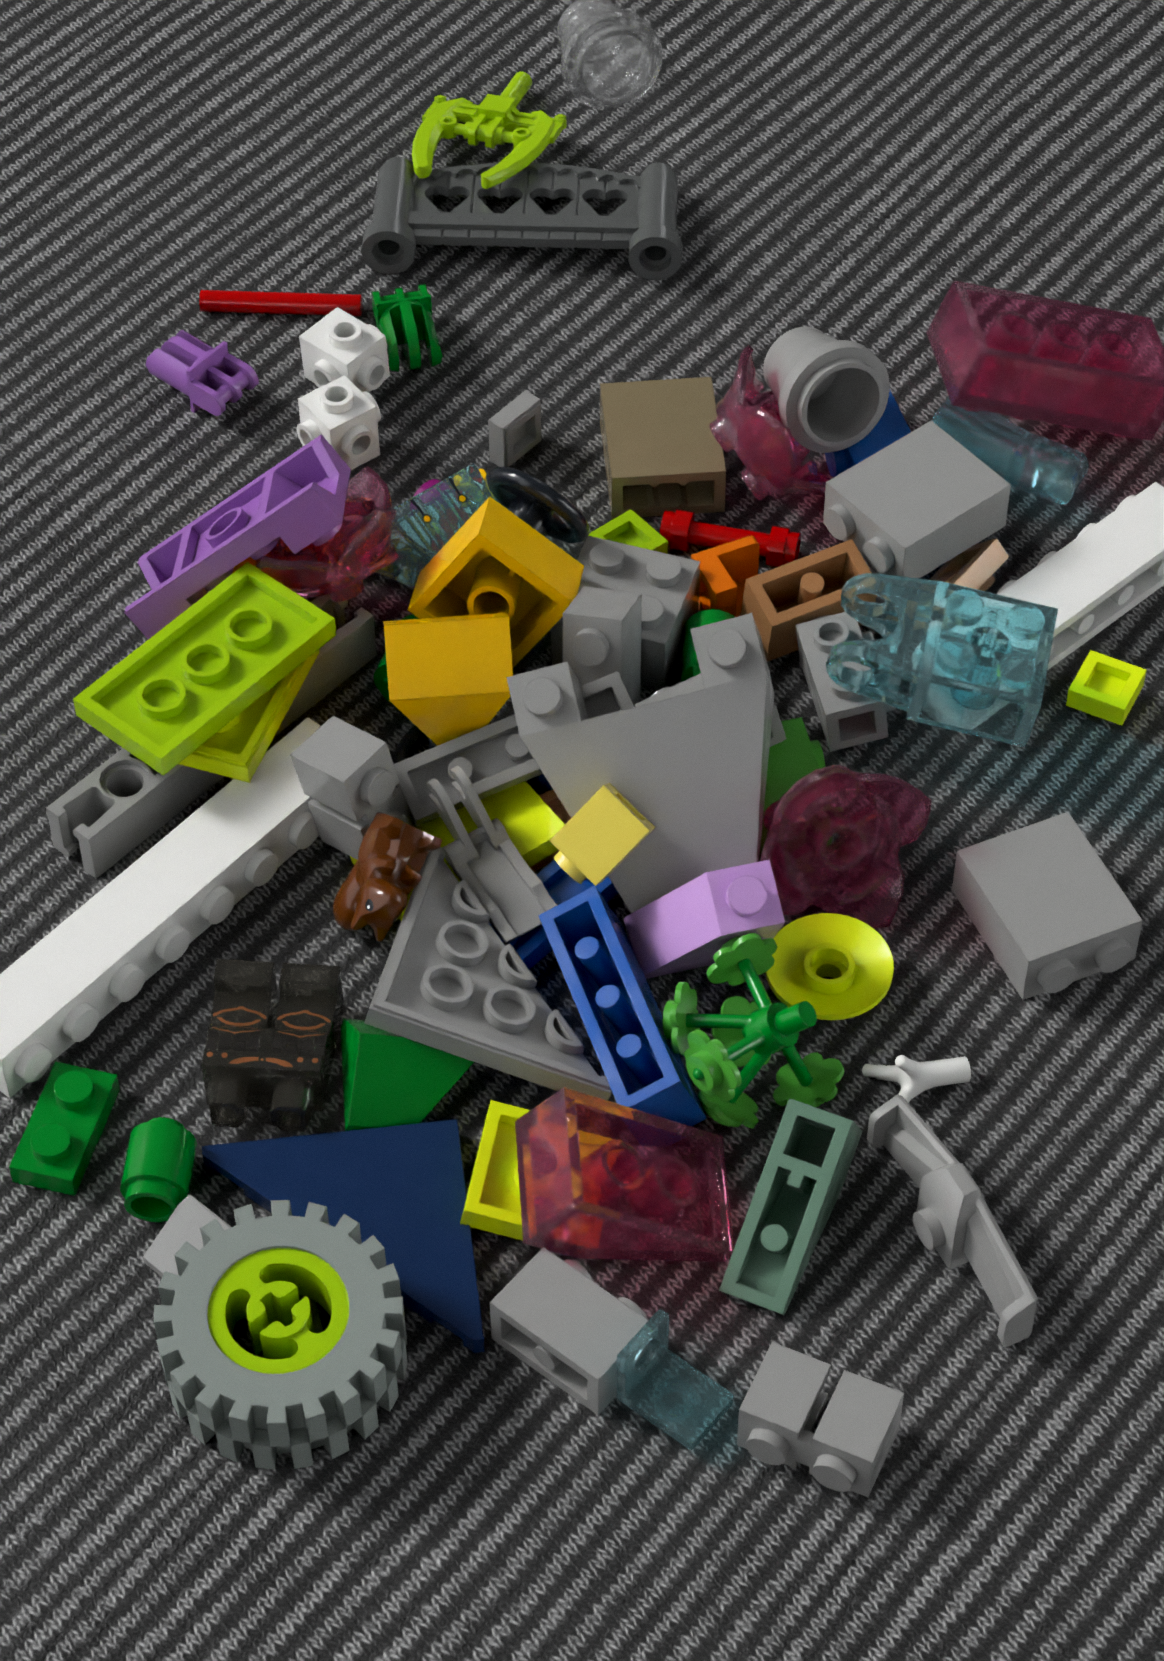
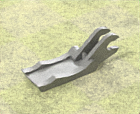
(490, 863)

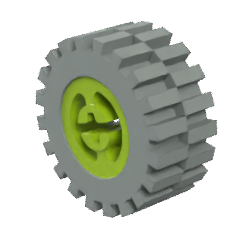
(308, 1382)

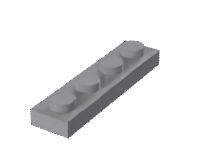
(491, 755)

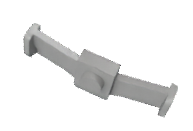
(955, 1215)

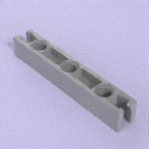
(130, 801)

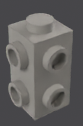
(844, 715)

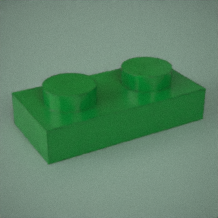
(64, 1128)

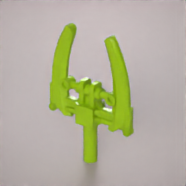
(488, 123)

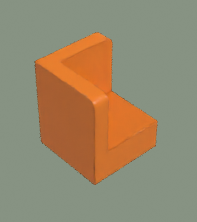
(725, 573)

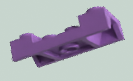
(292, 501)

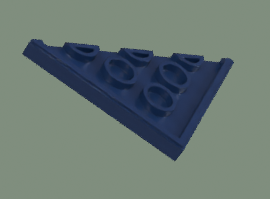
(398, 1185)

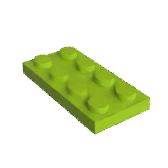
(204, 668)

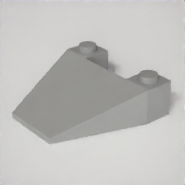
(681, 761)

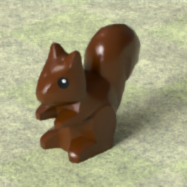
(383, 875)

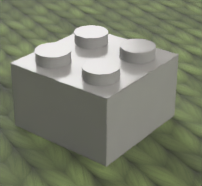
(668, 600)

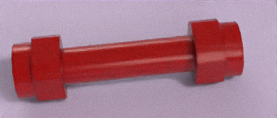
(681, 530)

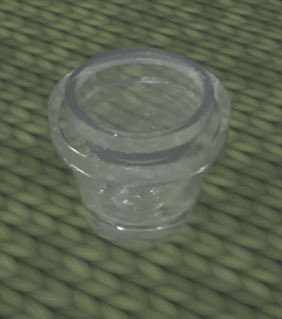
(607, 53)

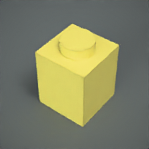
(600, 836)

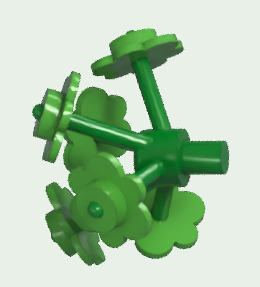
(746, 1036)

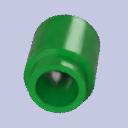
(157, 1169)

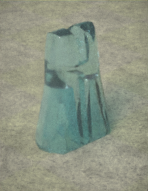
(1016, 454)

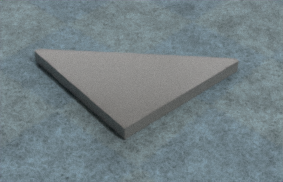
(470, 993)

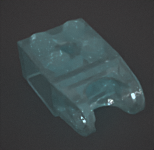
(948, 654)

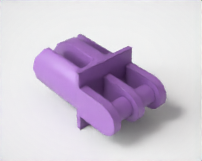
(201, 372)

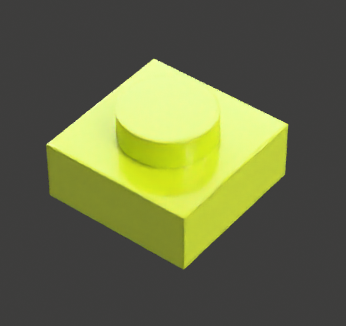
(1106, 687)

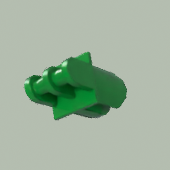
(405, 321)

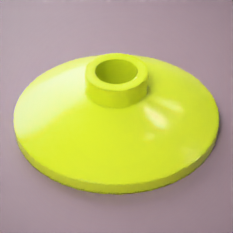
(832, 948)

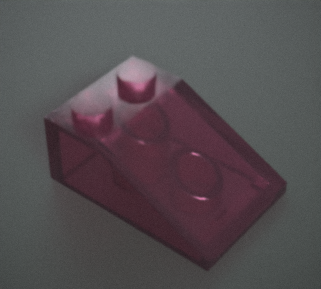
(620, 1183)

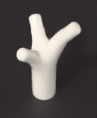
(920, 1076)

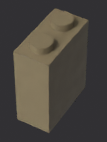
(661, 447)

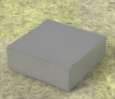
(514, 429)

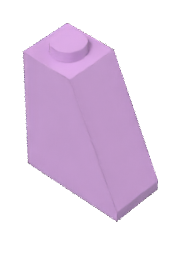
(702, 915)

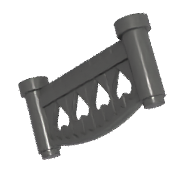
(641, 224)

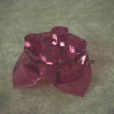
(753, 428)
(349, 556)
(862, 867)

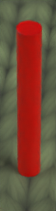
(279, 302)

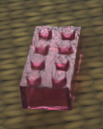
(1049, 361)

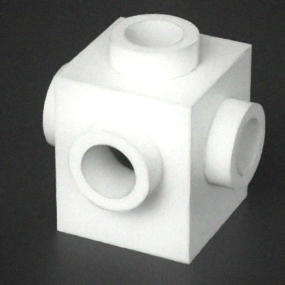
(345, 347)
(344, 419)

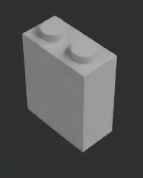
(916, 503)
(1046, 906)

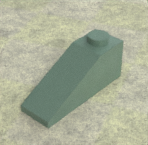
(790, 1205)

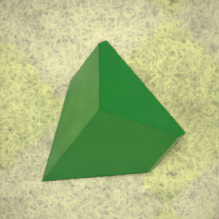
(392, 1077)

